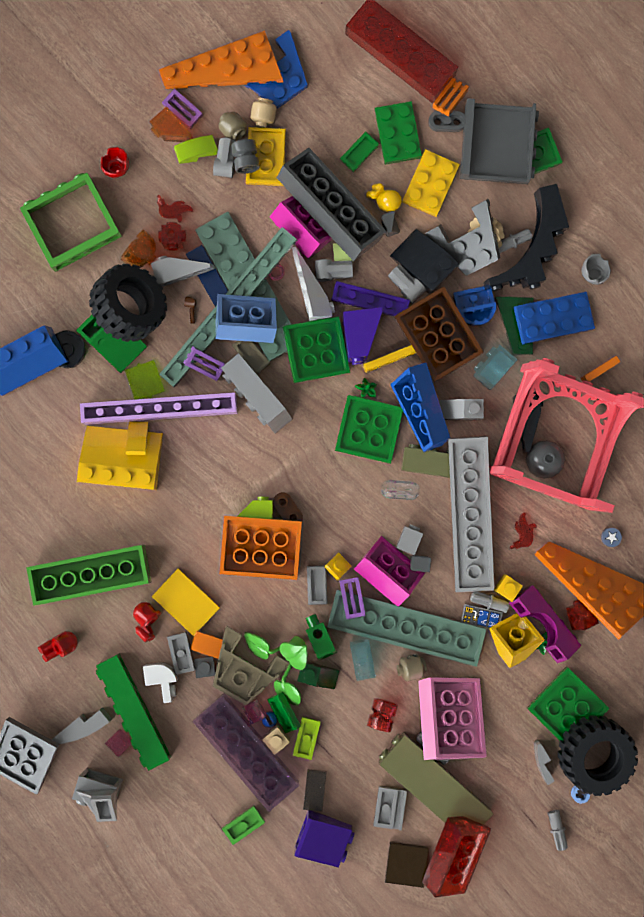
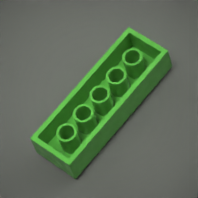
(88, 575)

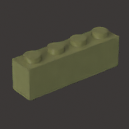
(428, 462)

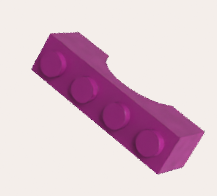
(560, 641)

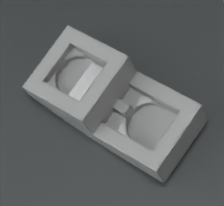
(541, 759)

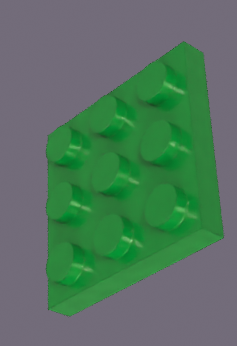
(316, 349)
(369, 429)
(565, 703)

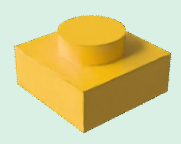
(337, 566)

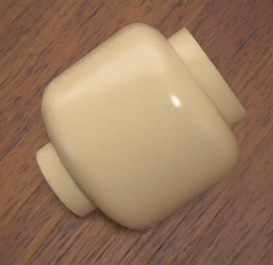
(263, 112)

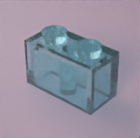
(494, 367)

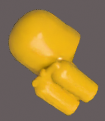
(386, 199)

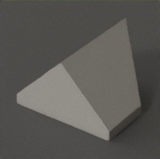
(101, 803)

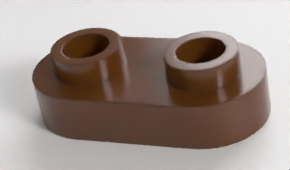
(287, 509)

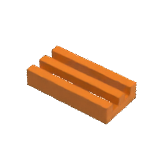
(457, 86)
(601, 369)

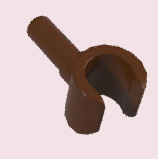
(191, 302)

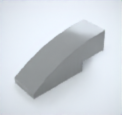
(83, 727)

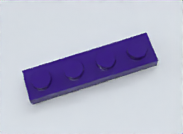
(368, 299)

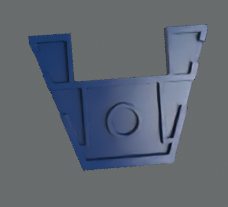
(291, 72)

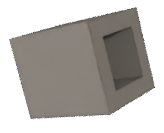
(409, 539)

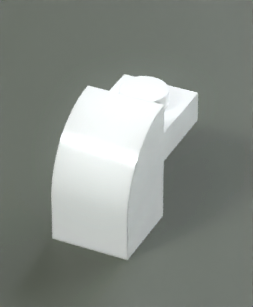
(161, 674)

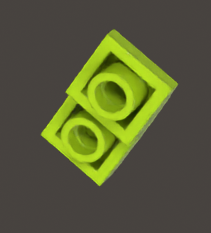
(194, 148)

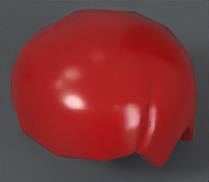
(115, 162)

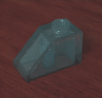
(362, 660)

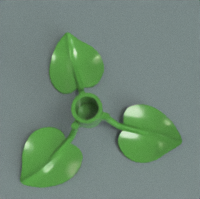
(294, 651)

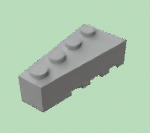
(256, 392)

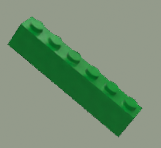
(133, 711)

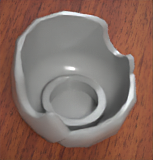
(596, 269)

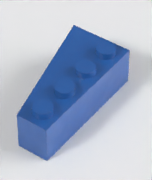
(421, 406)

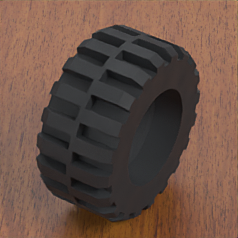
(114, 316)
(616, 768)

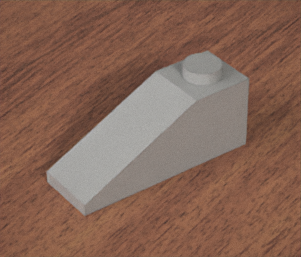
(173, 270)
(462, 409)

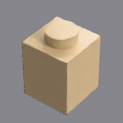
(276, 739)

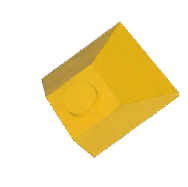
(515, 639)

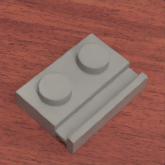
(390, 808)

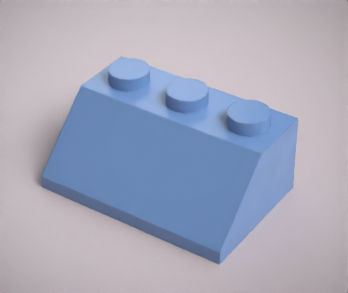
(246, 318)

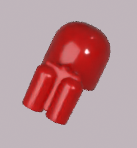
(145, 616)
(59, 645)

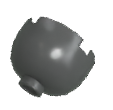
(545, 459)

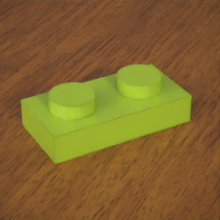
(306, 738)

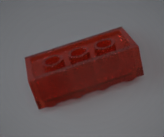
(455, 856)

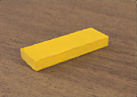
(388, 359)

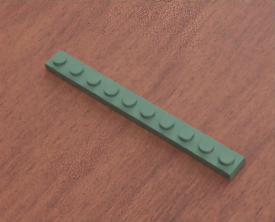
(245, 286)

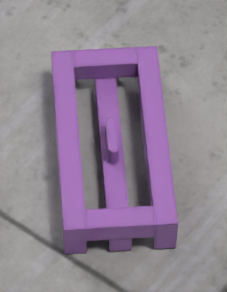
(194, 119)
(191, 356)
(355, 614)

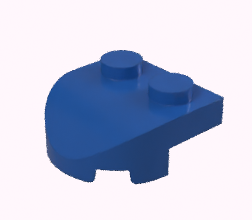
(475, 305)

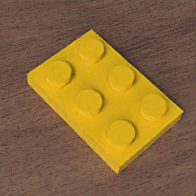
(430, 183)

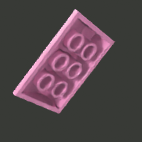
(452, 718)

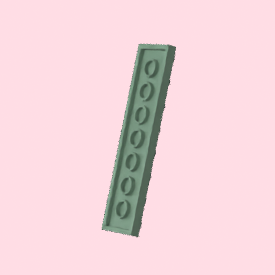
(231, 260)
(409, 629)

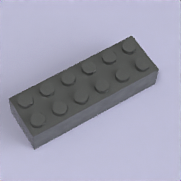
(330, 204)

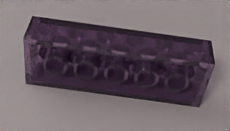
(246, 752)

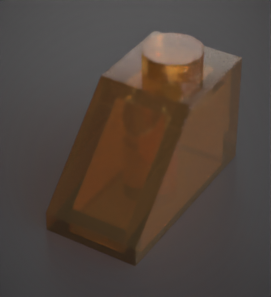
(169, 127)

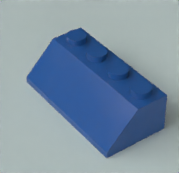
(29, 358)

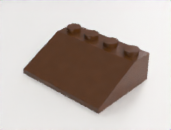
(439, 334)

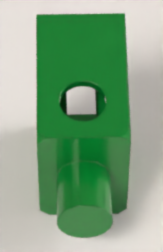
(323, 646)

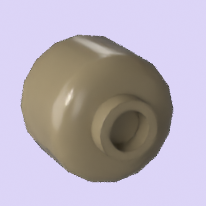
(232, 126)
(411, 667)

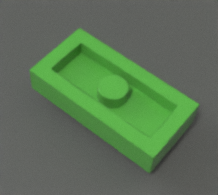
(243, 825)

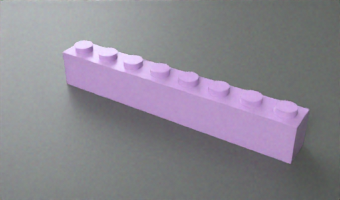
(158, 408)

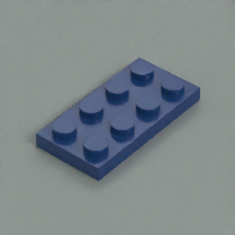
(554, 317)

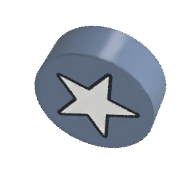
(611, 537)

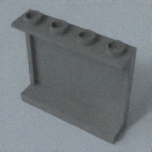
(498, 143)

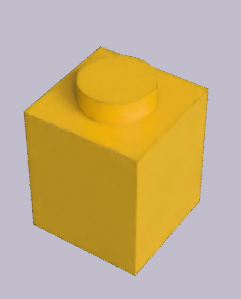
(507, 587)

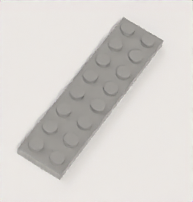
(471, 514)

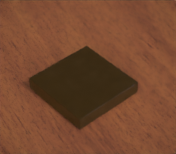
(406, 864)

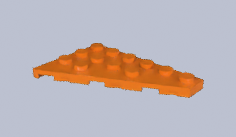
(605, 592)

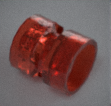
(382, 715)

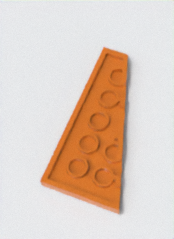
(228, 65)

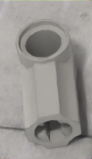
(224, 162)
(328, 270)
(410, 287)

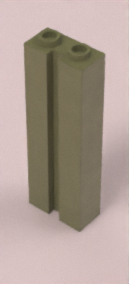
(431, 782)

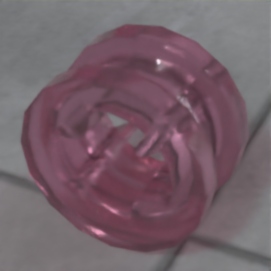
(281, 269)

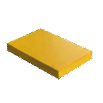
(271, 155)
(185, 602)

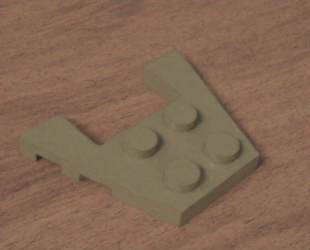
(239, 677)

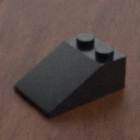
(425, 260)

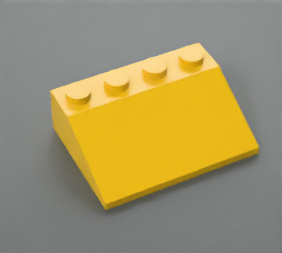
(106, 463)

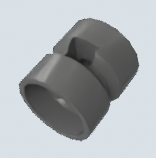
(245, 156)

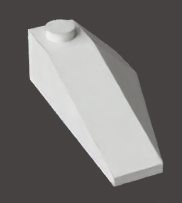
(315, 299)

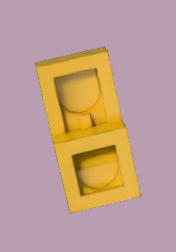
(137, 438)

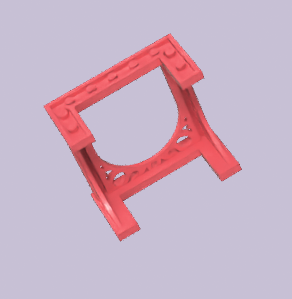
(617, 412)

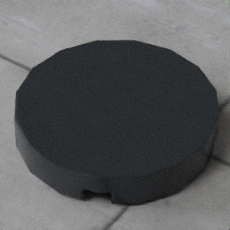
(73, 348)

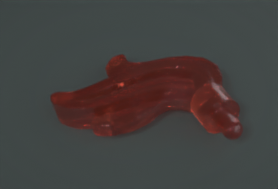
(172, 211)
(525, 532)

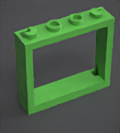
(83, 249)

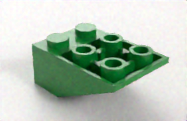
(115, 351)

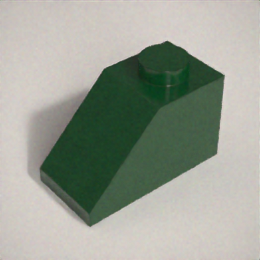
(318, 675)

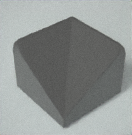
(389, 224)
(420, 563)

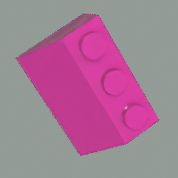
(301, 225)
(389, 571)

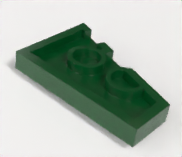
(506, 308)

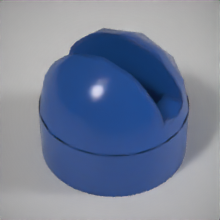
(273, 718)

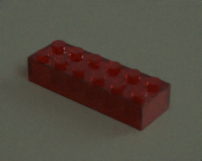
(401, 50)

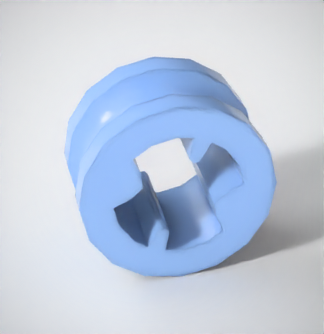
(579, 800)

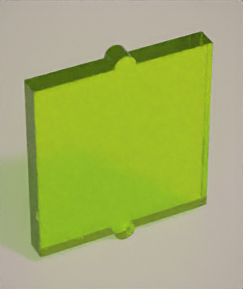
(144, 380)

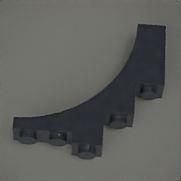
(550, 223)

